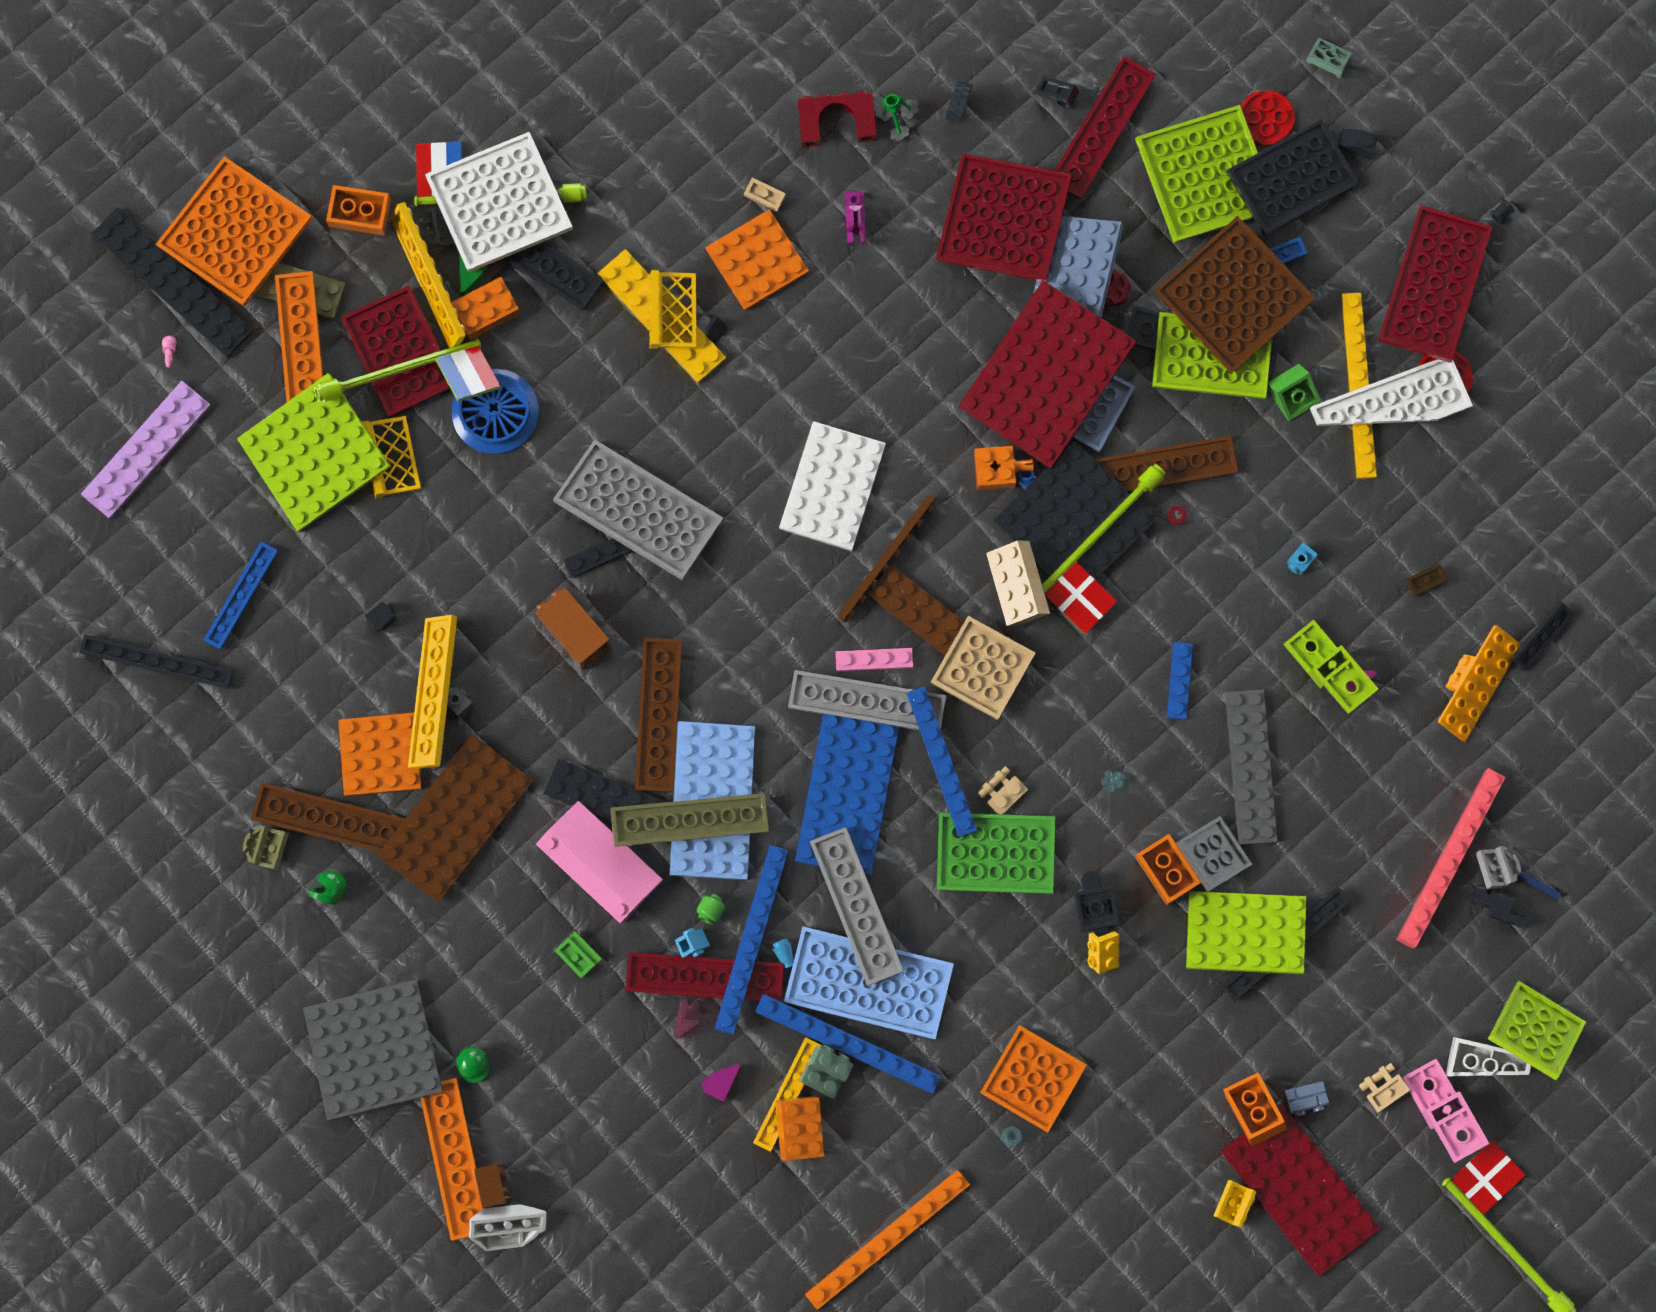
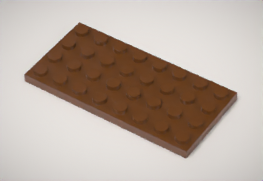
(454, 818)

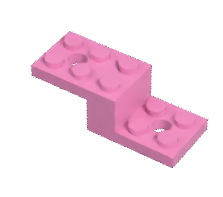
(1445, 1110)

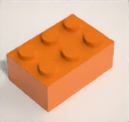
(358, 210)
(486, 308)
(1167, 869)
(1255, 1109)
(799, 1128)

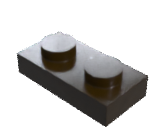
(1426, 580)

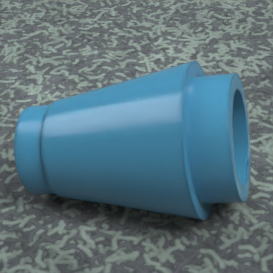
(784, 952)

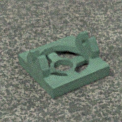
(1323, 47)

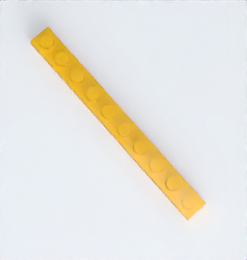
(1357, 379)

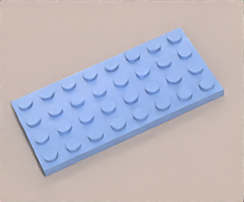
(712, 764)
(831, 982)

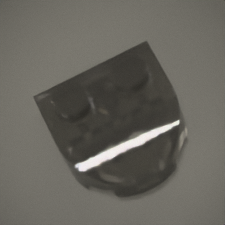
(434, 229)

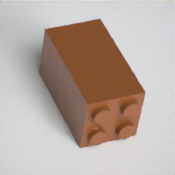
(572, 628)

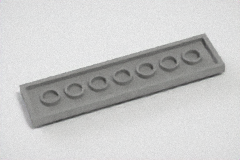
(857, 700)
(856, 906)

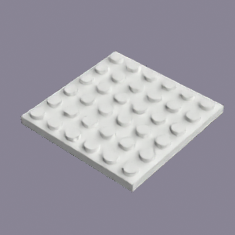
(499, 202)

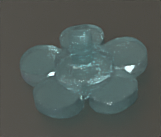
(1112, 780)

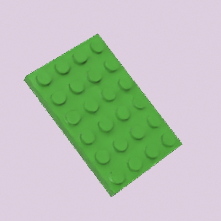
(999, 857)

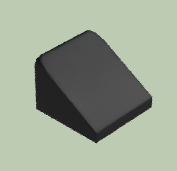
(715, 329)

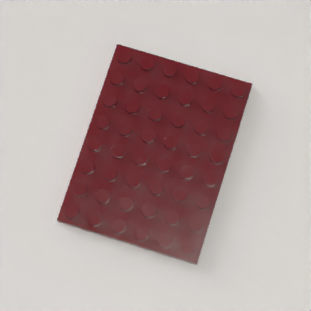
(1047, 374)

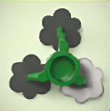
(889, 109)

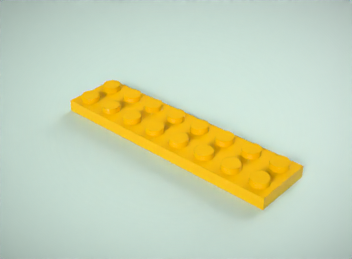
(426, 274)
(631, 286)
(432, 692)

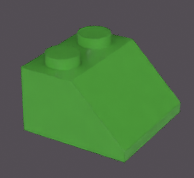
(1294, 391)

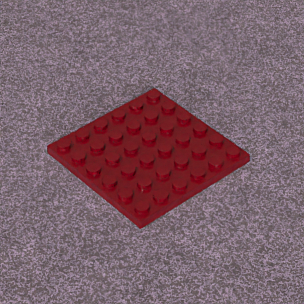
(1004, 217)

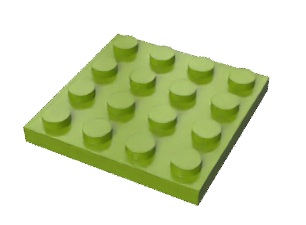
(1537, 1030)

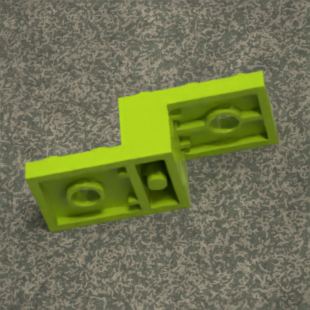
(1330, 666)

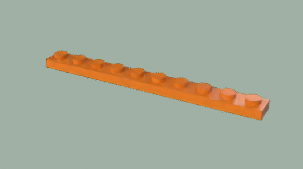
(887, 1239)

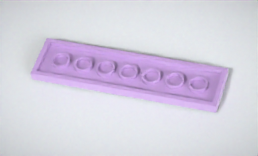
(145, 450)

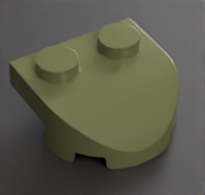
(265, 847)

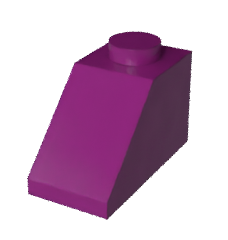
(720, 1082)

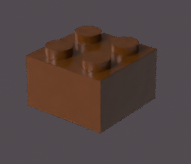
(491, 1186)

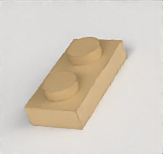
(764, 194)

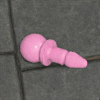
(169, 348)

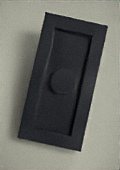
(1060, 91)

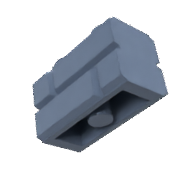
(1306, 1098)

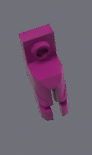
(855, 217)

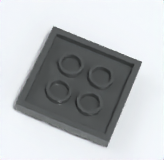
(1214, 853)

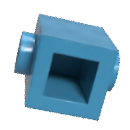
(692, 943)

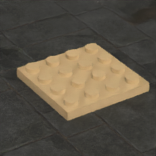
(983, 668)

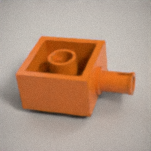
(1007, 467)

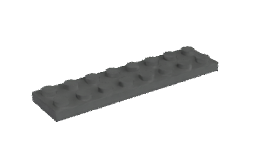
(1251, 767)

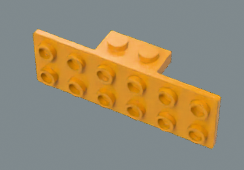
(1476, 682)

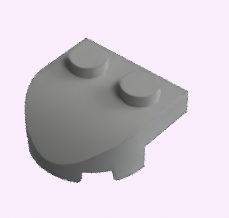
(1498, 867)

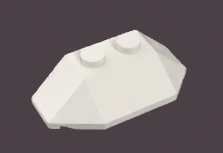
(506, 1226)

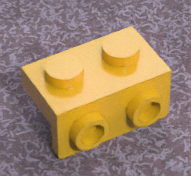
(1103, 952)
(1235, 1204)

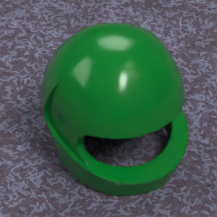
(332, 890)
(472, 1064)

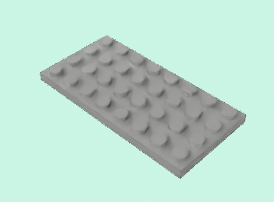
(638, 509)

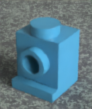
(1307, 553)

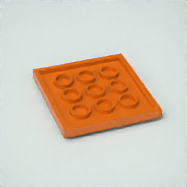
(757, 260)
(377, 754)
(1033, 1079)

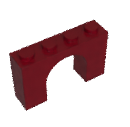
(858, 105)

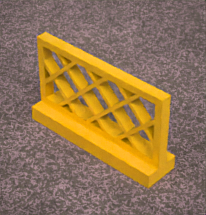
(656, 305)
(379, 482)

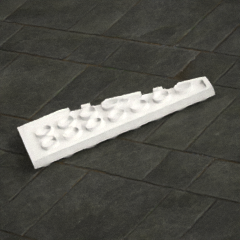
(1411, 396)

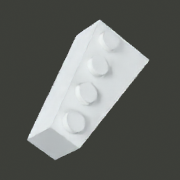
(1476, 1058)

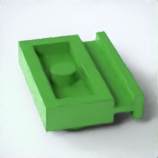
(578, 955)

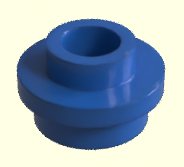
(1026, 478)

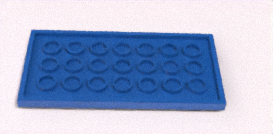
(848, 786)

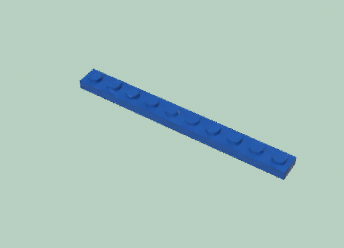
(751, 940)
(848, 1043)

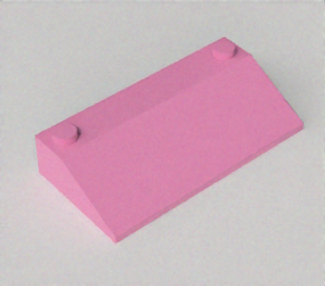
(588, 855)

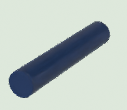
(1539, 885)

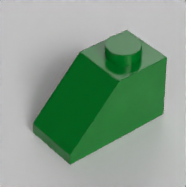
(470, 280)

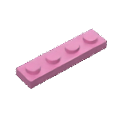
(874, 659)

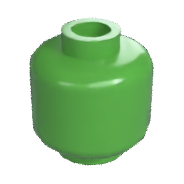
(710, 909)

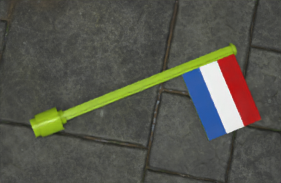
(437, 155)
(461, 365)

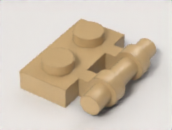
(1006, 795)
(1387, 1093)

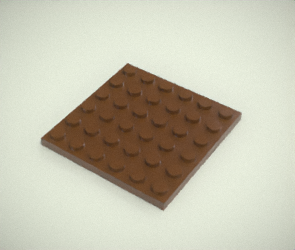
(1234, 295)

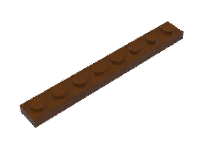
(891, 553)

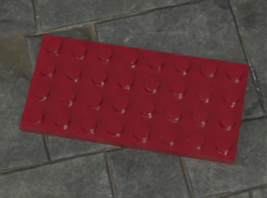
(1435, 284)
(1302, 1194)

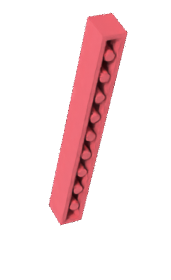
(1450, 858)

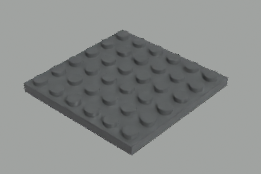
(372, 1050)

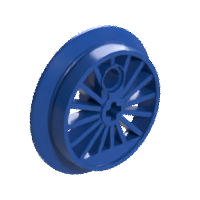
(521, 391)

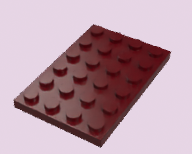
(391, 334)

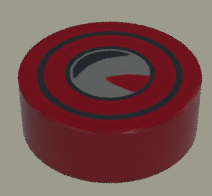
(1176, 515)

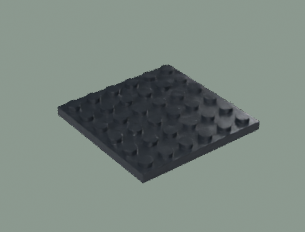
(1067, 508)

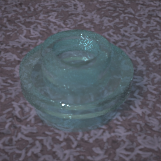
(1011, 1129)

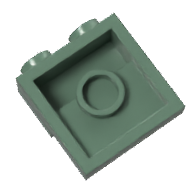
(826, 1071)

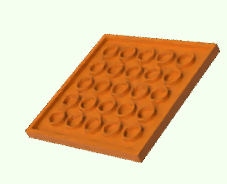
(234, 231)

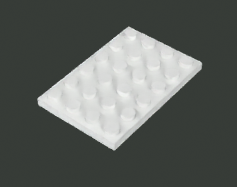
(832, 486)

